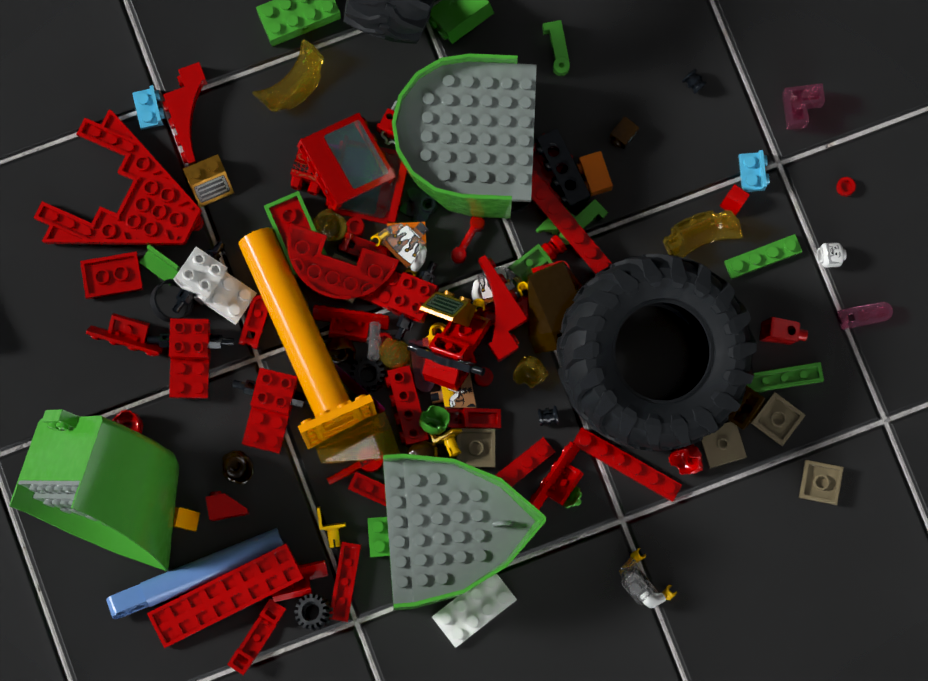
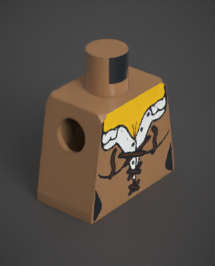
(456, 399)

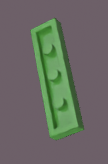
(763, 256)
(787, 377)

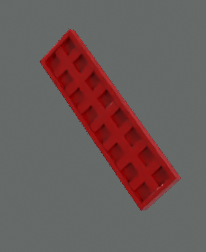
(225, 595)

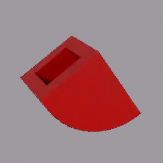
(734, 199)

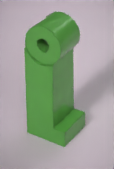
(559, 48)
(587, 216)

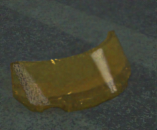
(297, 83)
(700, 230)

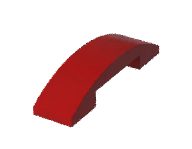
(257, 637)

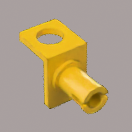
(449, 441)
(332, 530)

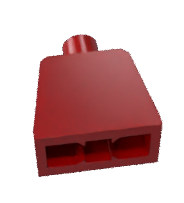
(782, 331)

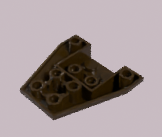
(548, 298)

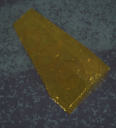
(360, 442)

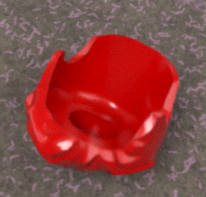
(130, 420)
(687, 460)

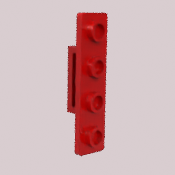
(349, 323)
(126, 332)
(560, 479)
(303, 587)

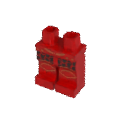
(302, 173)

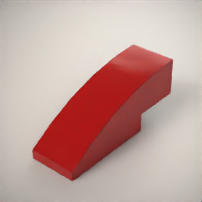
(474, 418)

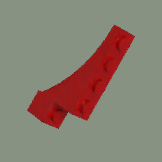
(181, 107)
(507, 312)

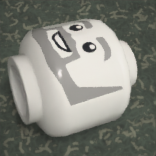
(831, 255)

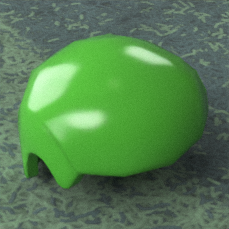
(434, 420)

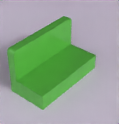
(159, 264)

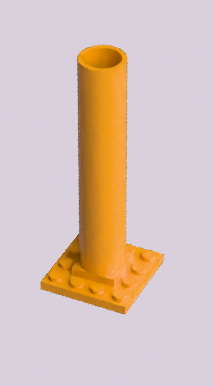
(302, 341)

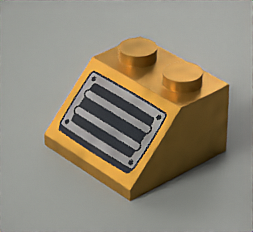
(208, 181)
(450, 308)

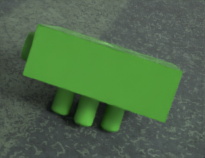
(458, 17)

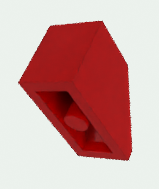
(223, 507)

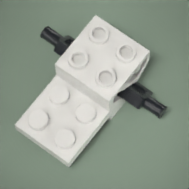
(209, 284)

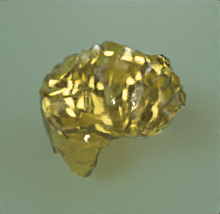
(330, 224)
(394, 353)
(530, 371)

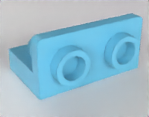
(148, 108)
(753, 171)

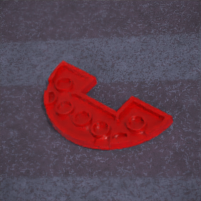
(333, 276)

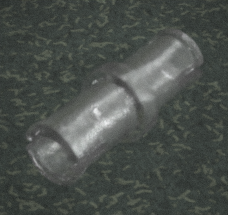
(374, 341)

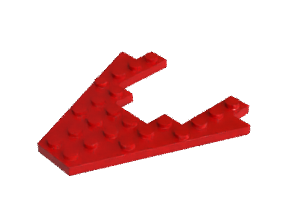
(152, 211)

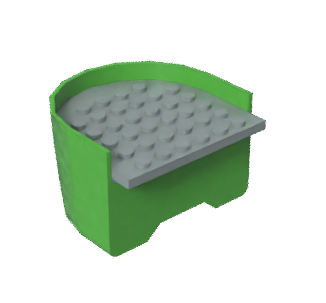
(469, 132)

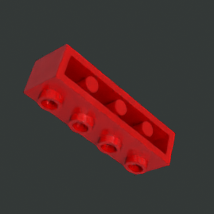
(407, 405)

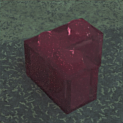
(798, 100)

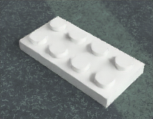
(473, 609)

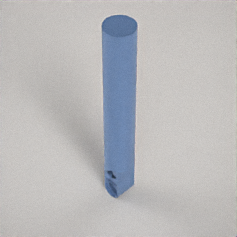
(191, 575)

